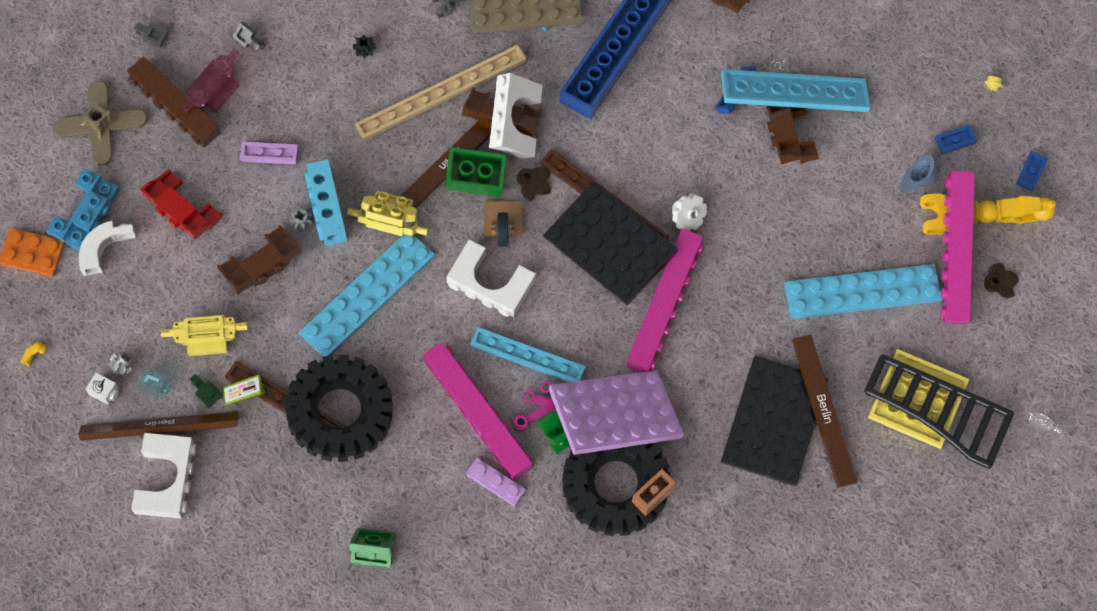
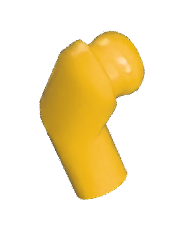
(31, 351)

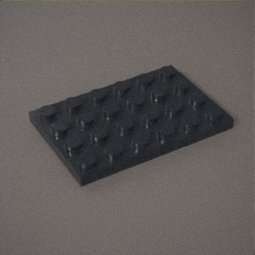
(610, 243)
(771, 423)

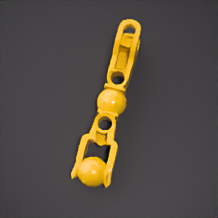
(1013, 210)

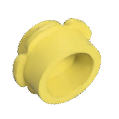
(993, 83)

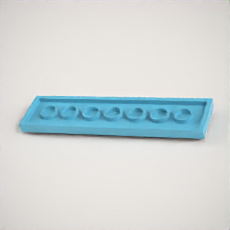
(795, 90)
(862, 291)
(366, 294)

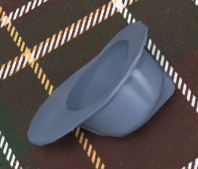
(921, 174)

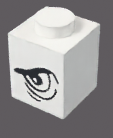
(102, 389)

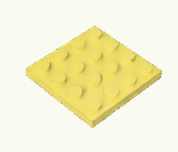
(903, 422)

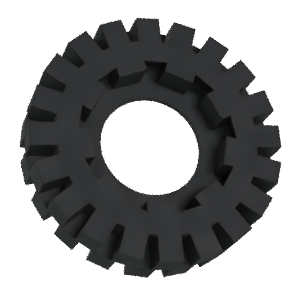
(331, 375)
(596, 511)

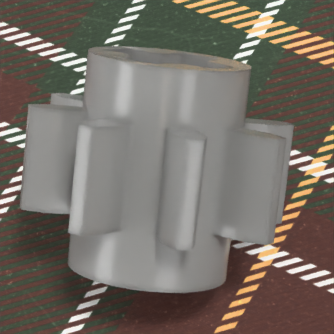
(302, 224)
(121, 363)

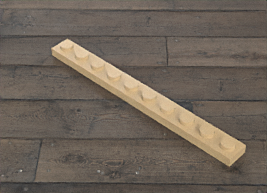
(440, 93)

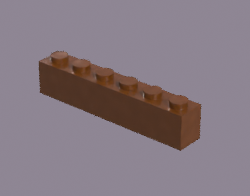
(171, 99)

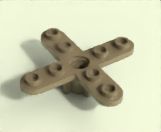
(100, 128)

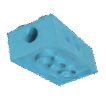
(325, 203)

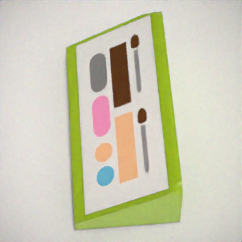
(243, 390)

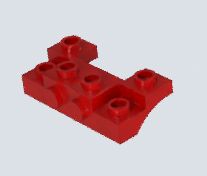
(176, 208)

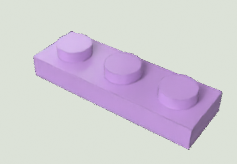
(269, 153)
(495, 482)

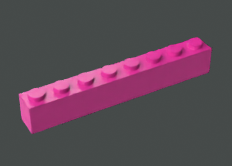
(957, 248)
(664, 301)
(477, 411)

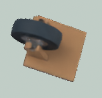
(503, 220)

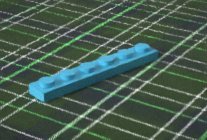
(527, 356)

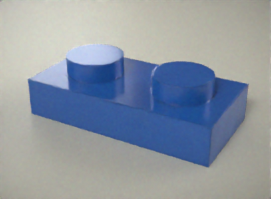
(955, 139)
(1031, 171)

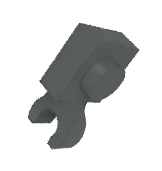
(154, 34)
(246, 37)

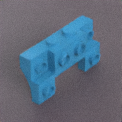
(89, 212)

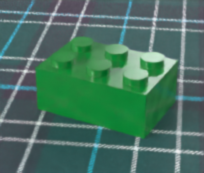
(475, 172)

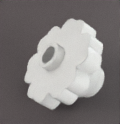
(689, 212)

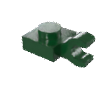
(206, 392)

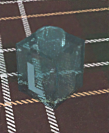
(154, 383)

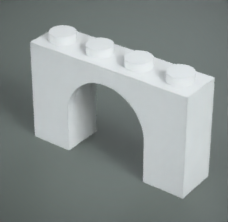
(504, 135)
(506, 299)
(172, 500)

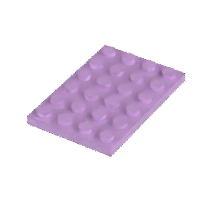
(615, 412)

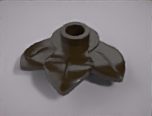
(536, 184)
(1004, 281)

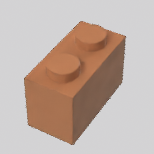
(653, 492)

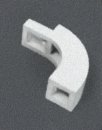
(97, 241)

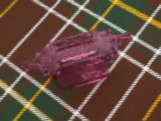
(213, 85)

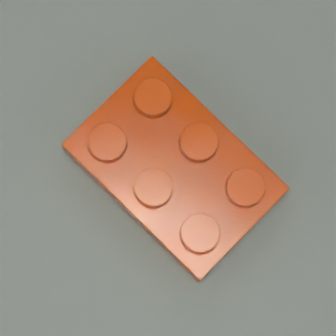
(31, 252)

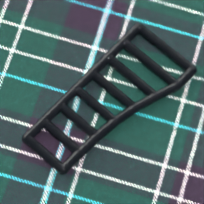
(938, 427)

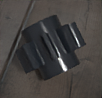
(364, 46)

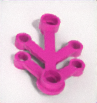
(548, 405)

